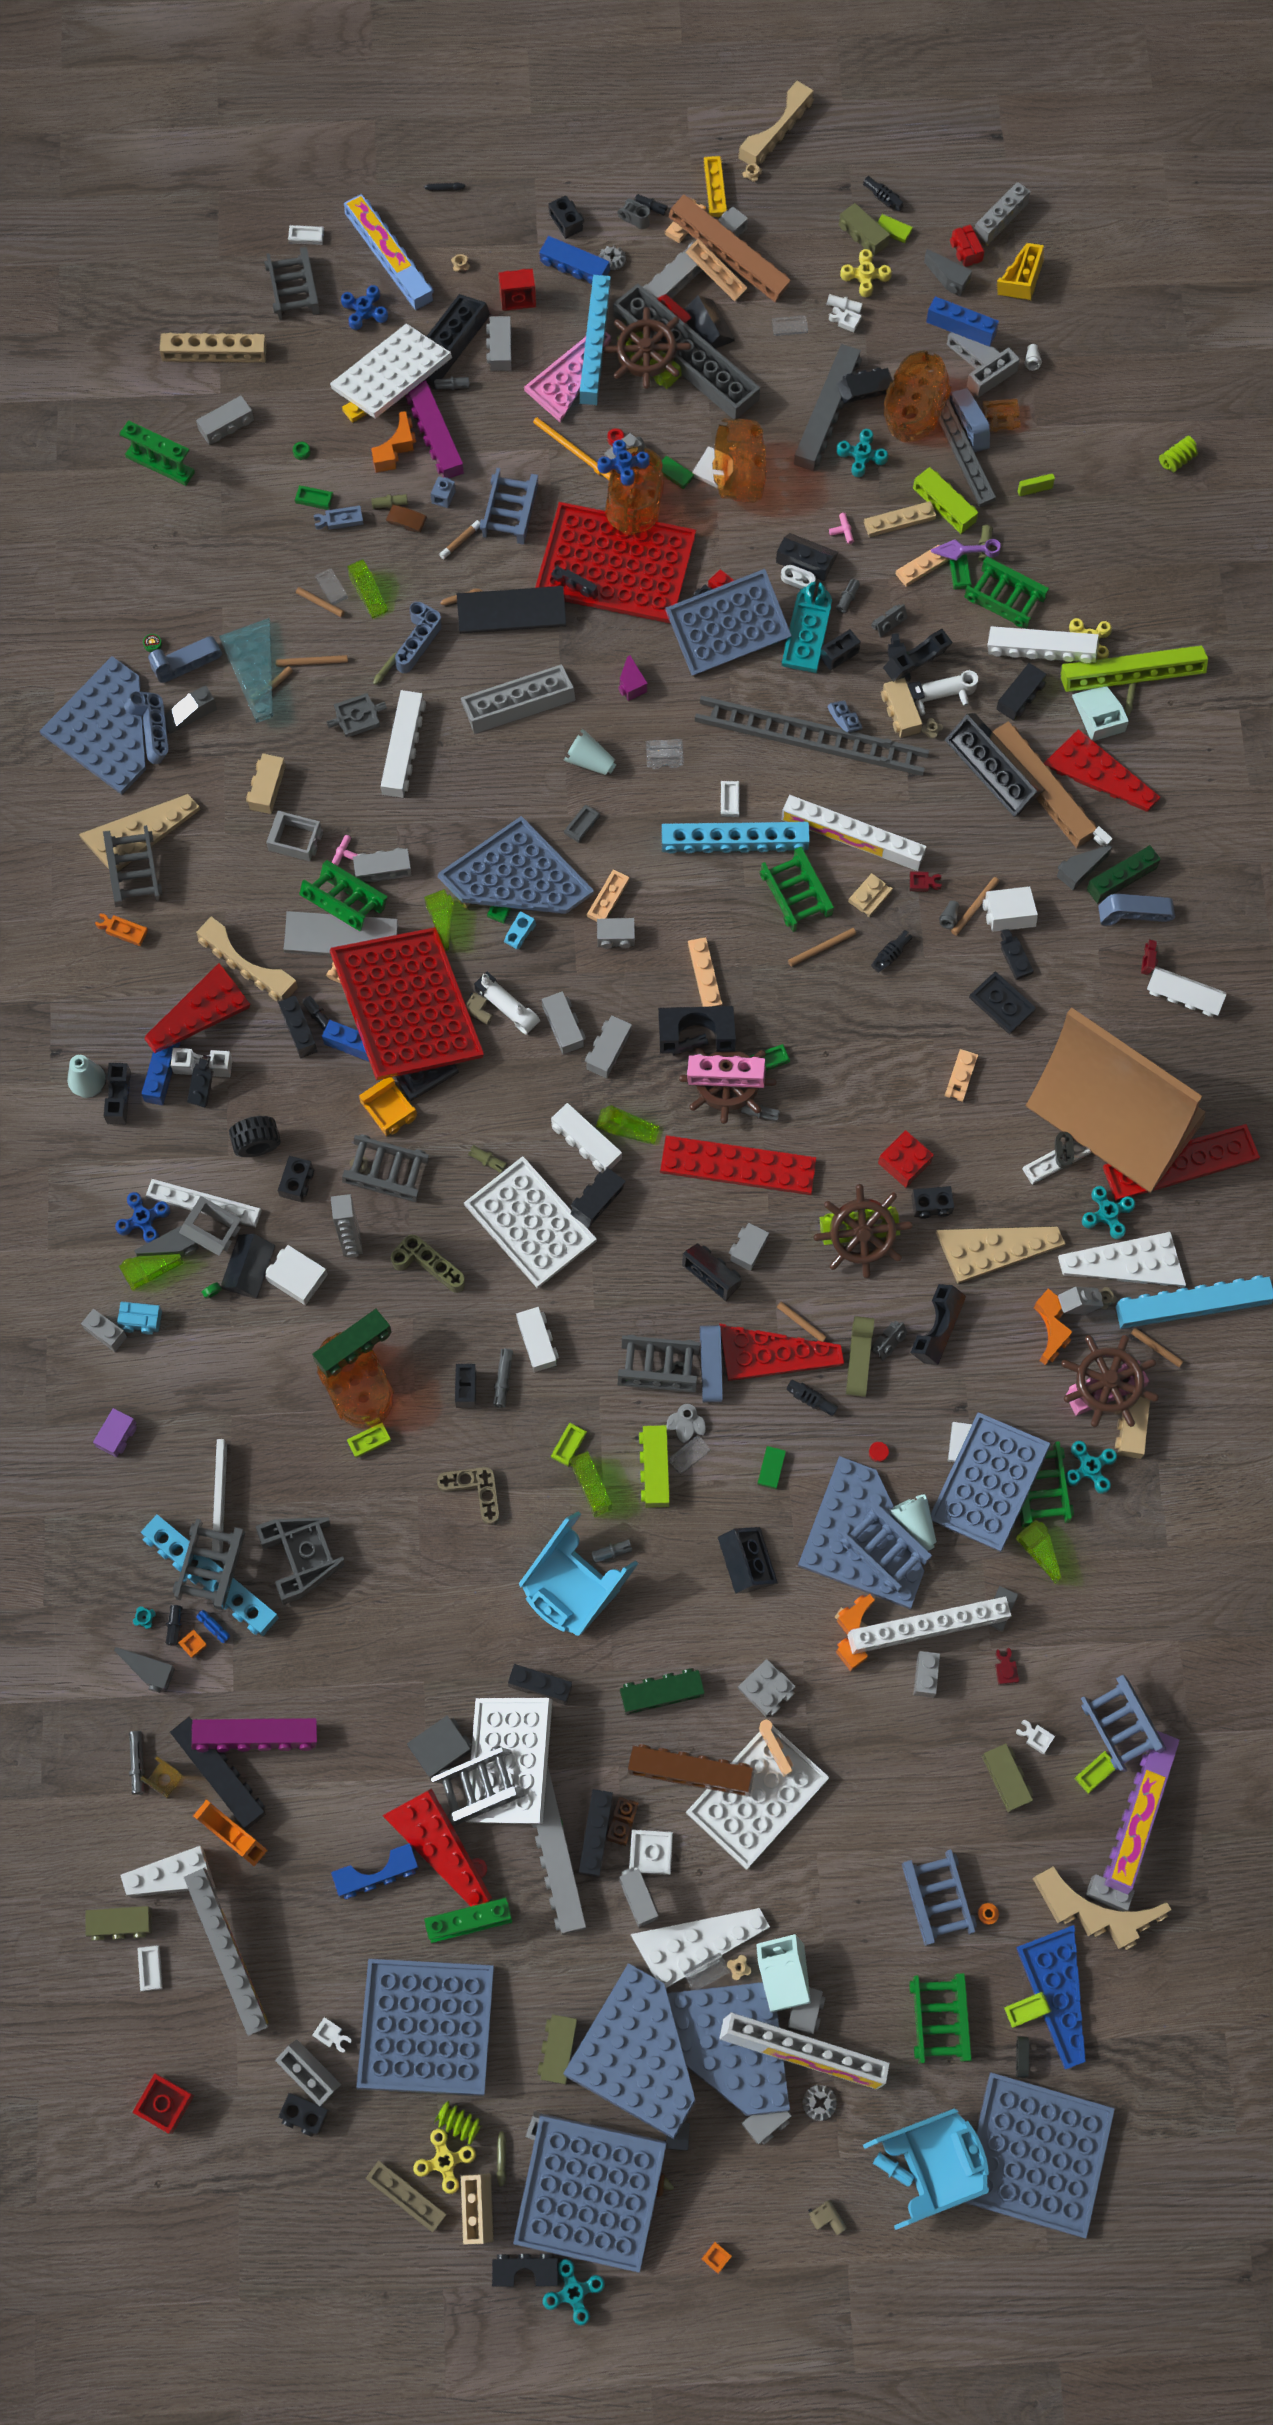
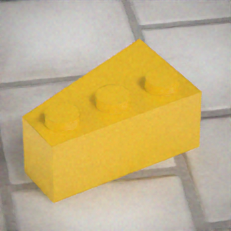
(1023, 274)

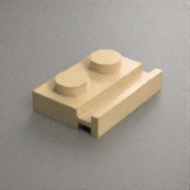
(870, 895)

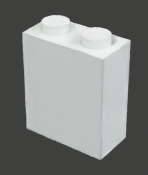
(1010, 909)
(296, 1274)

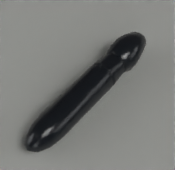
(444, 186)

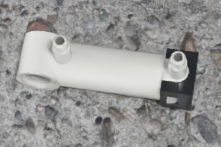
(943, 688)
(523, 1018)

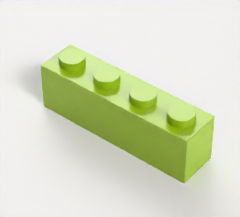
(945, 500)
(655, 1466)

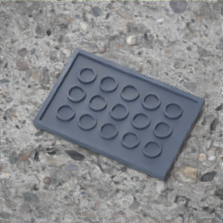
(728, 622)
(989, 1482)

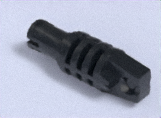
(883, 193)
(891, 952)
(811, 1397)

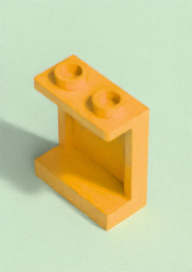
(388, 1106)

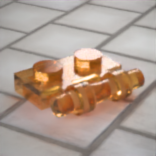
(1001, 409)

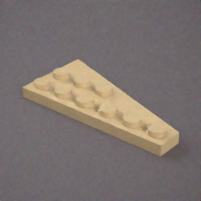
(159, 820)
(987, 1250)

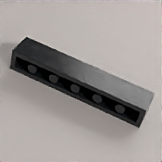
(221, 1777)

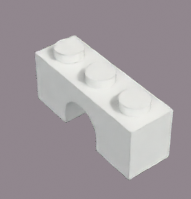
(185, 1059)

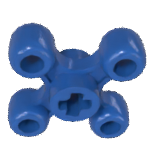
(364, 307)
(623, 462)
(141, 1212)

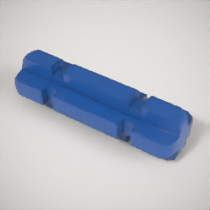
(213, 1626)

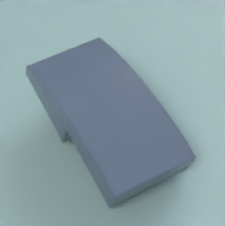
(846, 720)

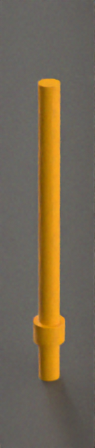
(569, 446)

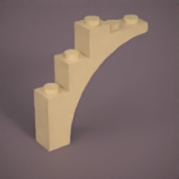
(1121, 1925)

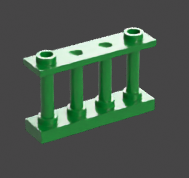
(157, 453)
(1012, 578)
(807, 875)
(351, 885)
(1028, 1515)
(468, 1920)
(960, 2027)

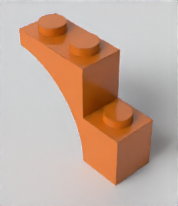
(402, 441)
(1058, 1334)
(849, 1620)
(230, 1833)

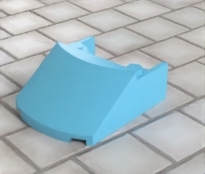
(566, 1587)
(944, 2161)

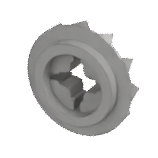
(619, 257)
(829, 2103)

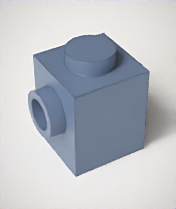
(443, 492)

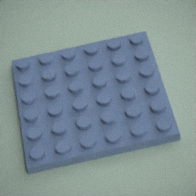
(425, 2027)
(1041, 2154)
(589, 2192)

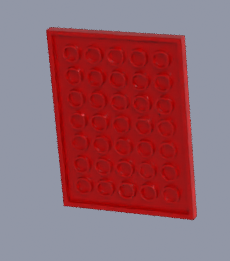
(631, 572)
(406, 1003)

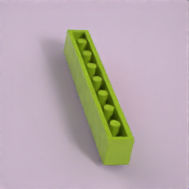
(1134, 668)

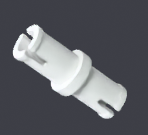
(844, 303)

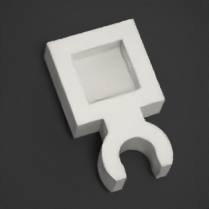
(847, 320)
(1101, 837)
(1038, 1737)
(329, 2033)

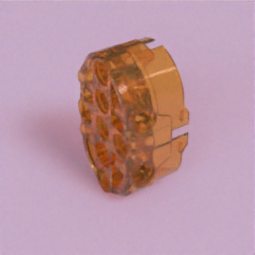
(908, 382)
(741, 457)
(638, 505)
(376, 1388)

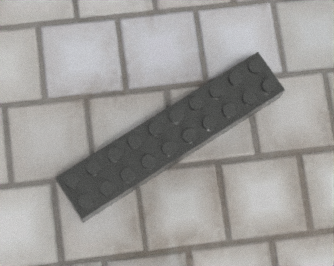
(702, 363)

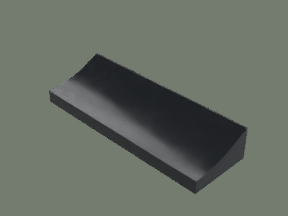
(457, 329)
(511, 609)
(994, 764)

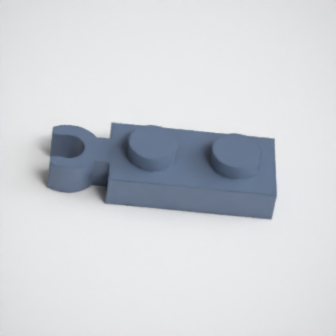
(339, 518)

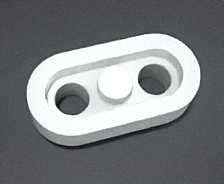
(798, 576)

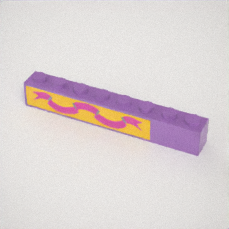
(1140, 1816)

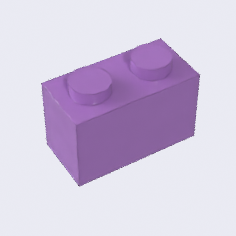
(115, 1433)

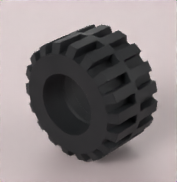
(254, 1136)

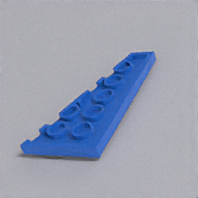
(1054, 1970)

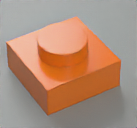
(192, 1644)
(716, 2257)

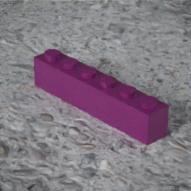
(435, 431)
(254, 1734)

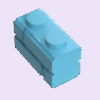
(139, 1317)

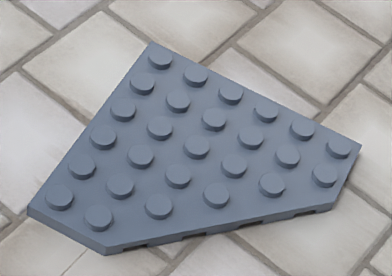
(99, 729)
(516, 872)
(843, 1509)
(636, 2055)
(739, 2074)

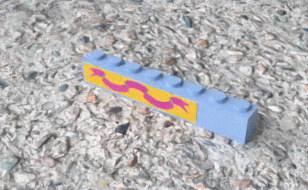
(388, 251)

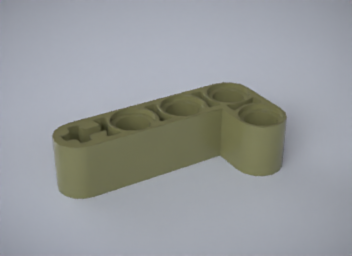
(431, 1265)
(859, 1356)

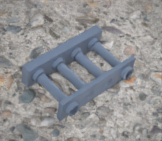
(523, 515)
(889, 1527)
(1143, 1724)
(923, 1912)

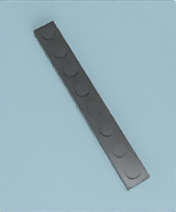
(965, 456)

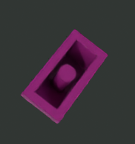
(631, 680)

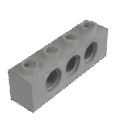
(1002, 213)

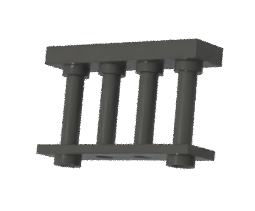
(307, 288)
(115, 859)
(389, 1186)
(657, 1380)
(224, 1577)
(492, 1800)

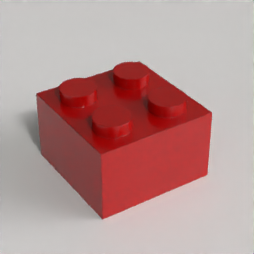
(517, 289)
(905, 1159)
(163, 2103)

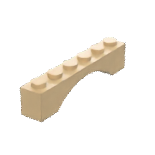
(758, 146)
(274, 981)

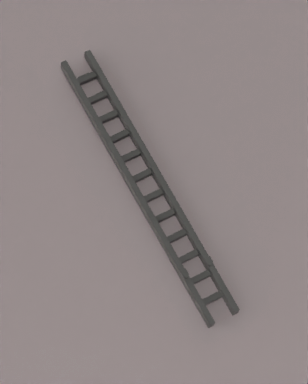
(807, 725)

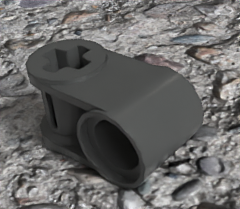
(635, 214)

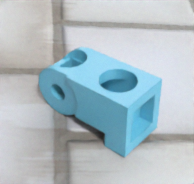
(519, 930)

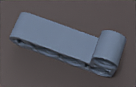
(971, 418)
(408, 657)
(184, 659)
(153, 722)
(1135, 907)
(711, 1363)

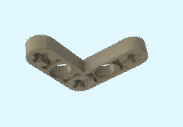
(476, 1482)

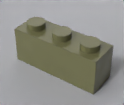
(864, 229)
(1007, 1777)
(118, 1923)
(557, 2049)

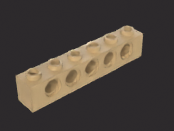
(200, 347)

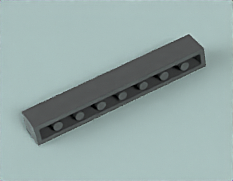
(826, 409)

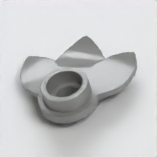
(686, 1425)

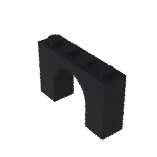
(716, 1018)

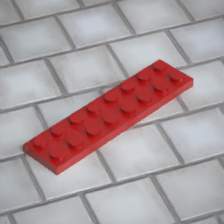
(1198, 1158)
(738, 1165)

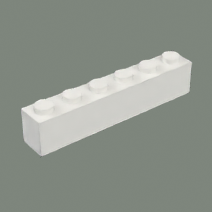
(1043, 644)
(402, 744)

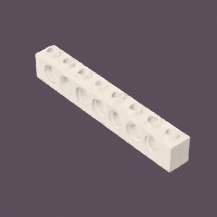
(929, 1625)

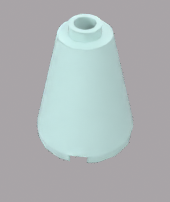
(590, 755)
(85, 1077)
(916, 1520)

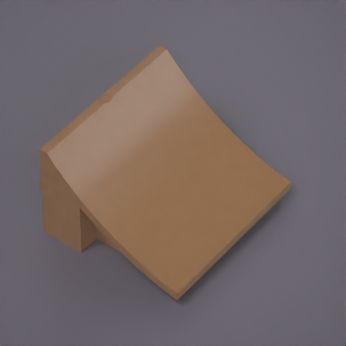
(1116, 1102)

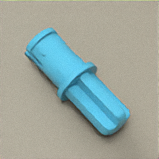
(893, 2169)

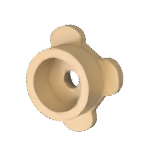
(752, 172)
(460, 258)
(741, 1961)

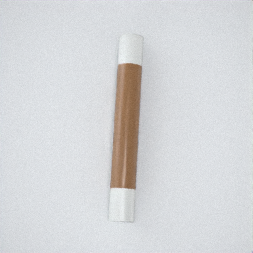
(458, 541)

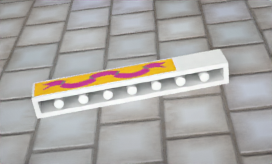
(854, 833)
(804, 2051)

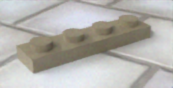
(405, 2196)

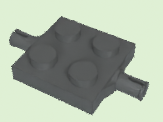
(356, 715)

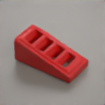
(674, 307)

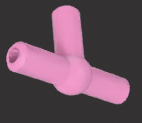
(845, 528)
(341, 851)

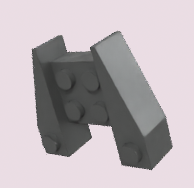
(305, 1552)

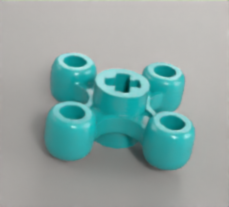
(862, 453)
(1115, 1209)
(1097, 1464)
(576, 2302)

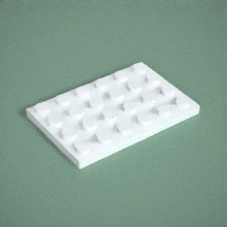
(391, 370)
(530, 1222)
(524, 1729)
(751, 1823)

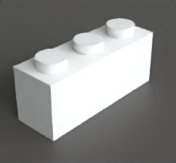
(537, 1339)

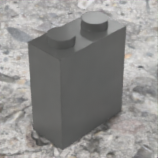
(439, 1746)

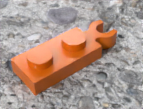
(123, 929)

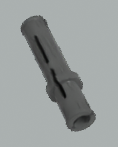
(501, 1386)
(136, 1758)

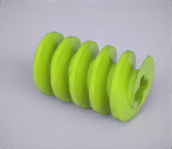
(1179, 454)
(458, 2122)

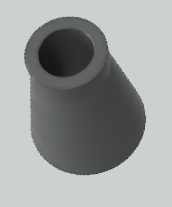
(948, 918)

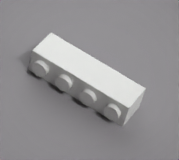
(1186, 991)
(585, 1138)

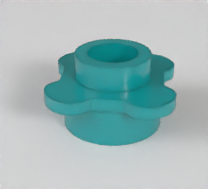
(140, 1612)

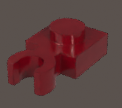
(921, 881)
(1149, 960)
(1006, 1670)

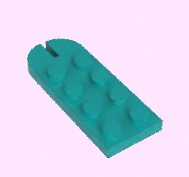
(807, 629)

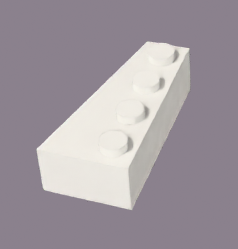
(166, 1874)

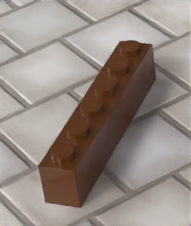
(690, 1770)

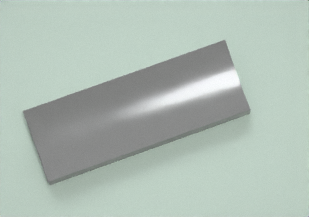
(518, 699)
(319, 932)

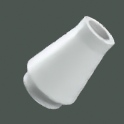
(1033, 358)

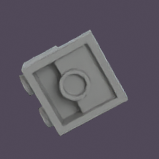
(767, 1688)

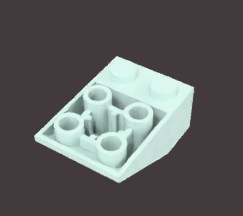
(1100, 712)
(784, 1972)

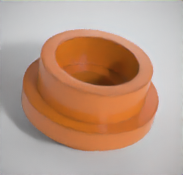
(982, 1917)

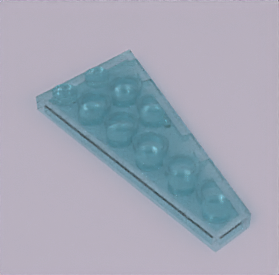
(252, 663)

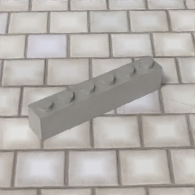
(346, 1225)

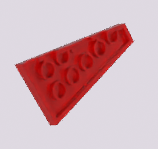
(1096, 769)
(205, 1005)
(767, 1353)
(434, 1838)

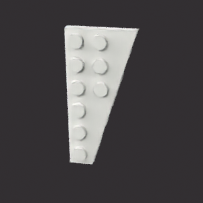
(1136, 1261)
(682, 1946)

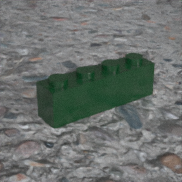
(1123, 874)
(352, 1343)
(661, 1692)

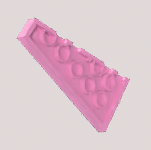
(561, 381)

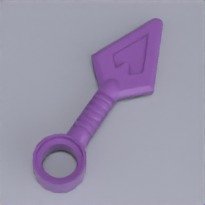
(955, 549)

